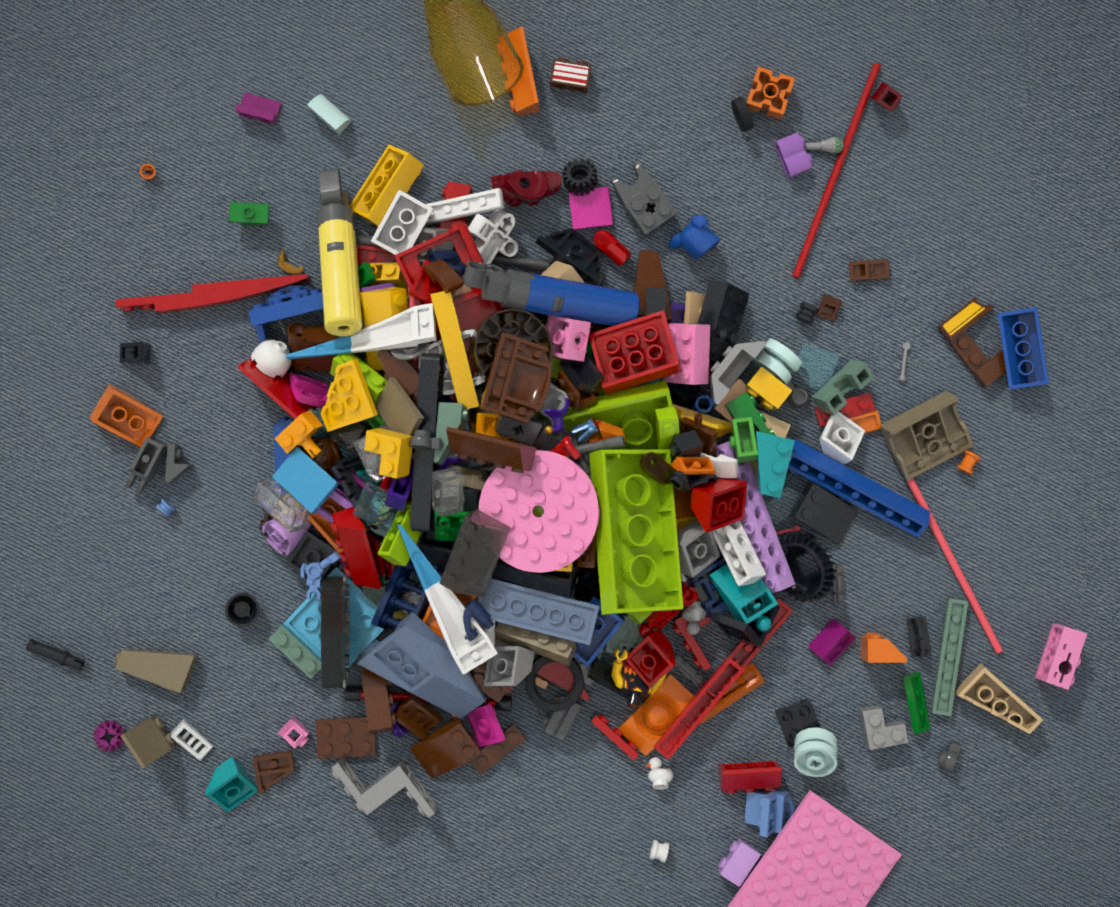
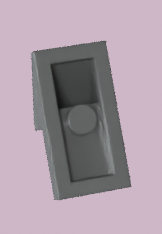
(173, 469)

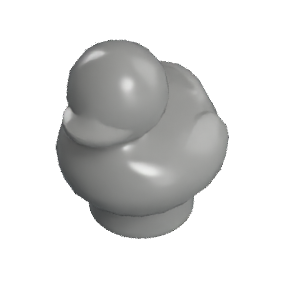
(692, 615)

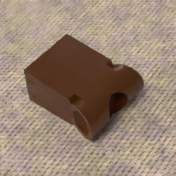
(304, 337)

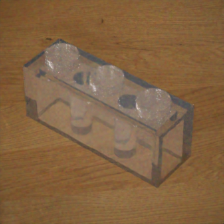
(280, 505)

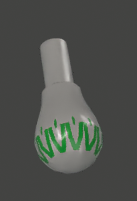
(831, 145)

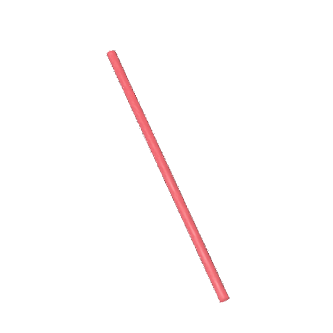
(956, 569)

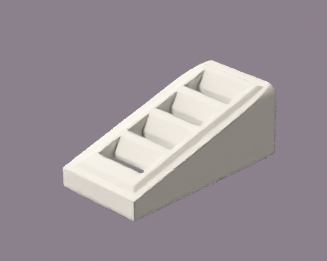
(196, 735)

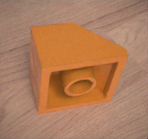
(879, 650)

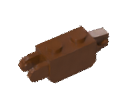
(403, 371)

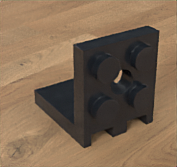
(744, 631)

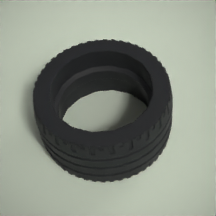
(554, 705)

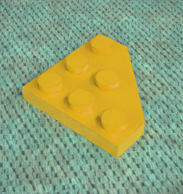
(347, 398)

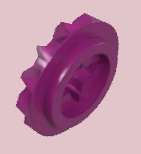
(113, 728)

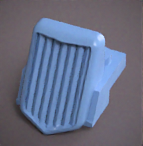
(769, 810)

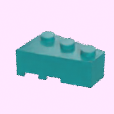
(772, 462)

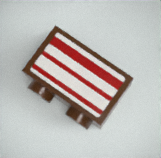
(570, 75)

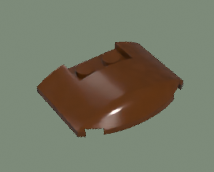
(517, 379)

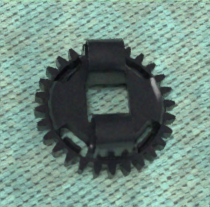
(817, 582)

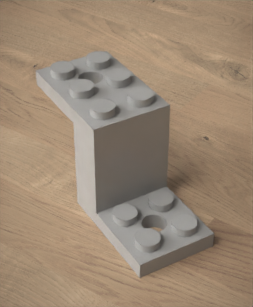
(384, 787)

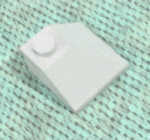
(841, 438)

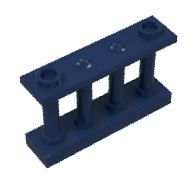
(393, 592)

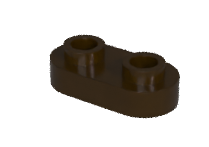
(658, 469)

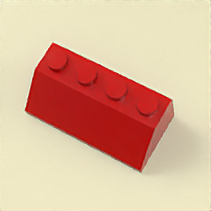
(355, 549)

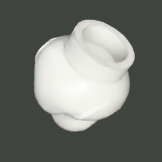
(659, 776)

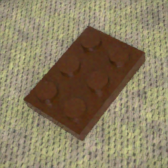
(344, 738)

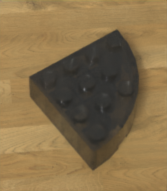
(334, 632)

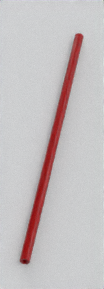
(836, 171)

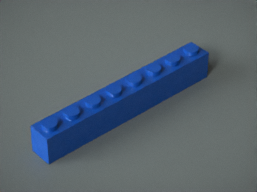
(858, 489)

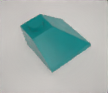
(230, 785)

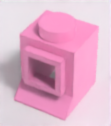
(295, 724)

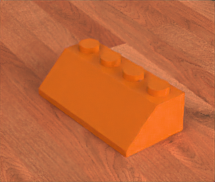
(524, 92)

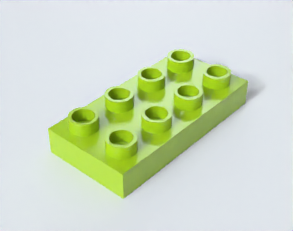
(626, 409)
(635, 535)

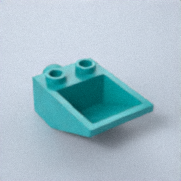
(743, 598)

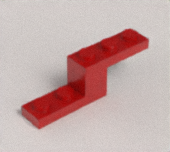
(690, 643)

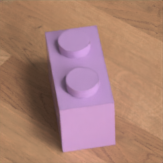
(738, 862)

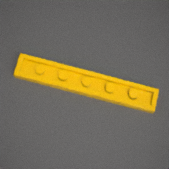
(454, 349)

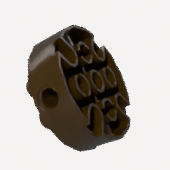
(510, 321)

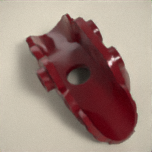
(541, 185)

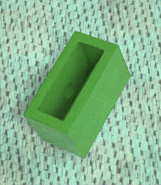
(743, 440)

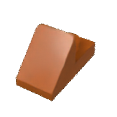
(607, 431)

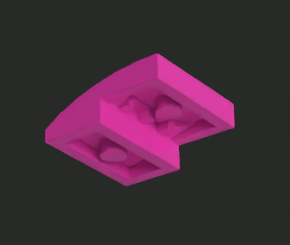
(591, 209)
(309, 390)

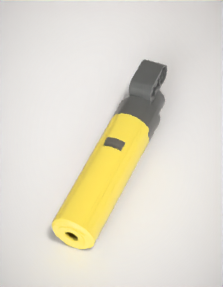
(338, 257)

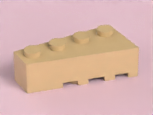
(993, 695)

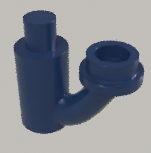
(449, 257)
(476, 610)

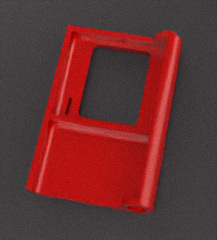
(470, 306)

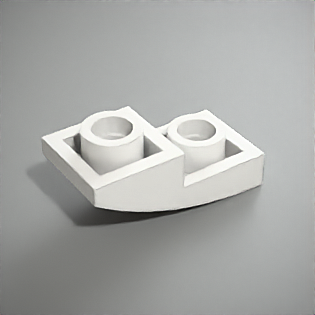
(724, 466)

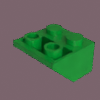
(448, 526)

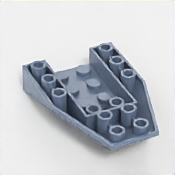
(423, 665)

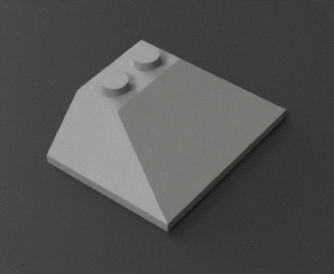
(731, 367)

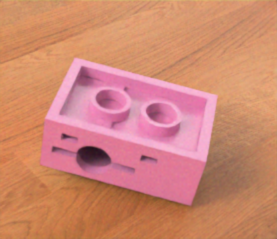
(1061, 656)

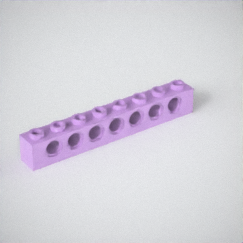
(761, 529)

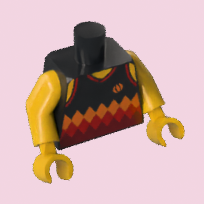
(629, 681)

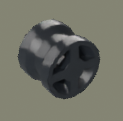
(806, 313)

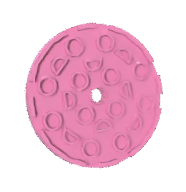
(568, 515)

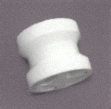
(659, 851)

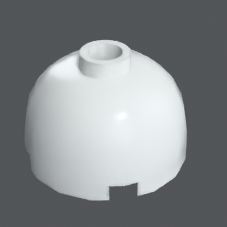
(272, 358)

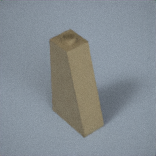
(158, 667)

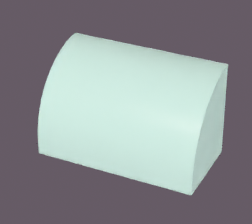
(329, 113)

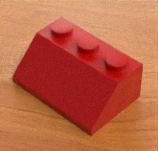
(719, 503)
(749, 776)

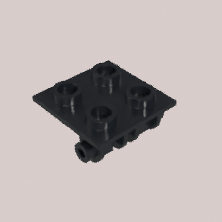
(796, 718)

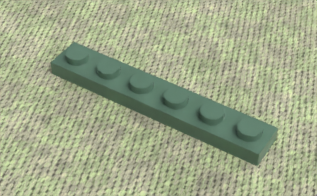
(949, 657)

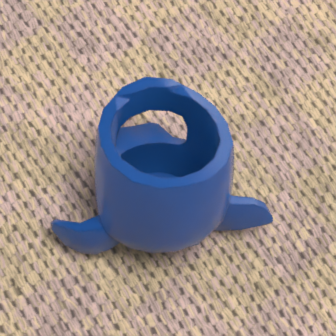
(695, 237)

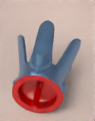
(588, 429)

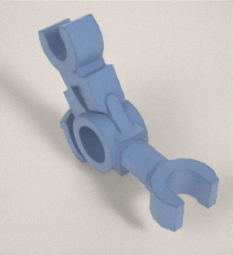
(314, 572)

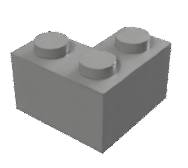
(878, 733)

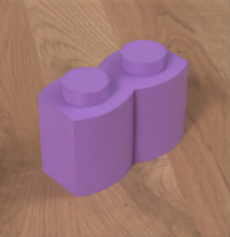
(793, 155)

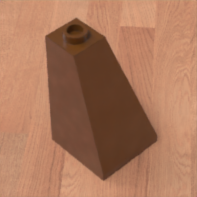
(649, 275)

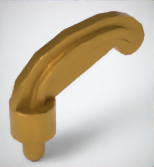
(286, 266)

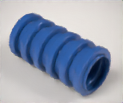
(709, 403)

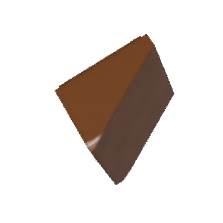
(829, 307)

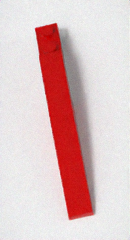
(211, 294)
(714, 689)

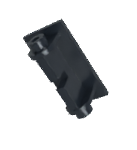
(918, 636)

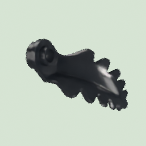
(688, 482)

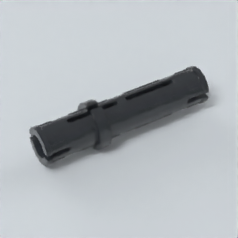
(64, 658)

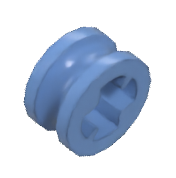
(165, 507)

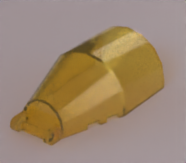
(471, 50)

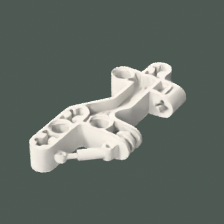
(493, 240)

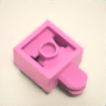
(563, 335)

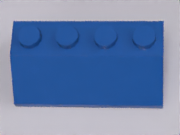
(1023, 348)

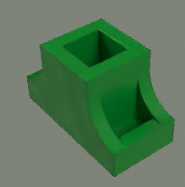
(249, 214)

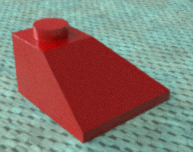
(652, 658)

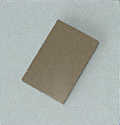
(398, 409)

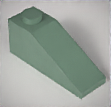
(453, 416)

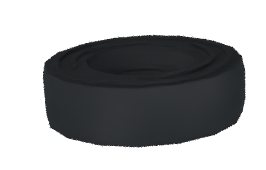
(742, 114)

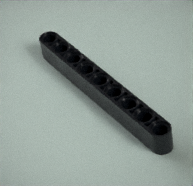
(429, 395)

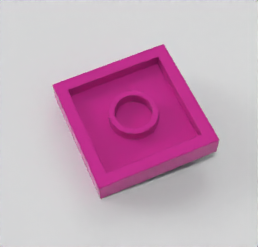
(485, 725)

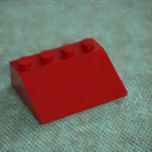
(635, 352)
(277, 388)

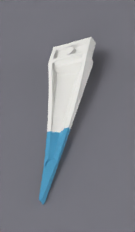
(399, 331)
(449, 613)

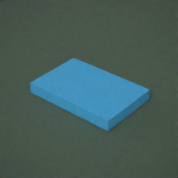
(305, 480)

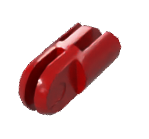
(611, 247)

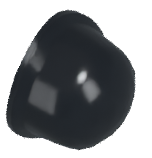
(242, 610)

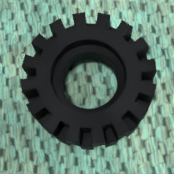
(576, 168)

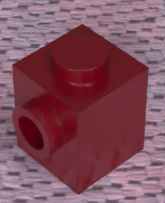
(887, 97)

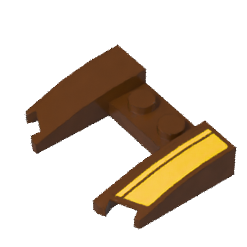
(955, 333)

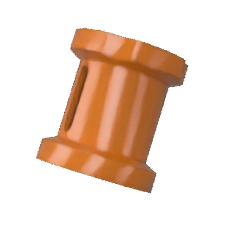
(968, 462)

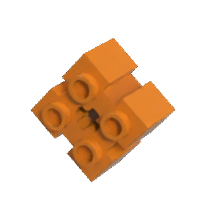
(779, 87)

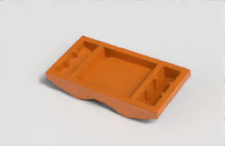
(656, 714)

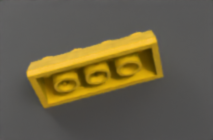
(393, 172)
(378, 306)

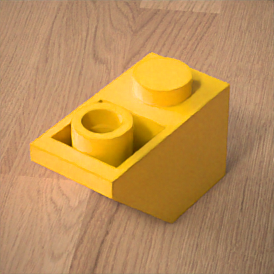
(388, 273)

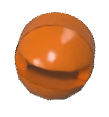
(148, 168)

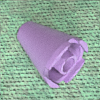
(282, 539)

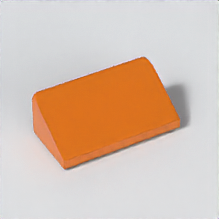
(693, 465)

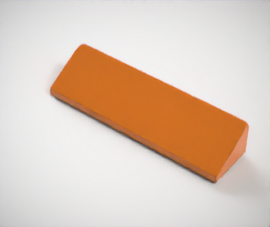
(743, 685)

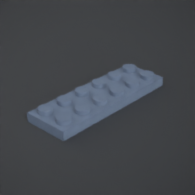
(540, 611)

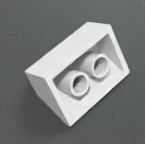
(401, 223)

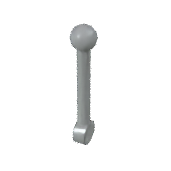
(905, 346)

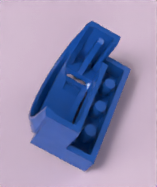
(302, 301)

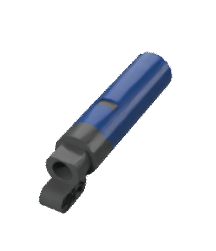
(552, 295)

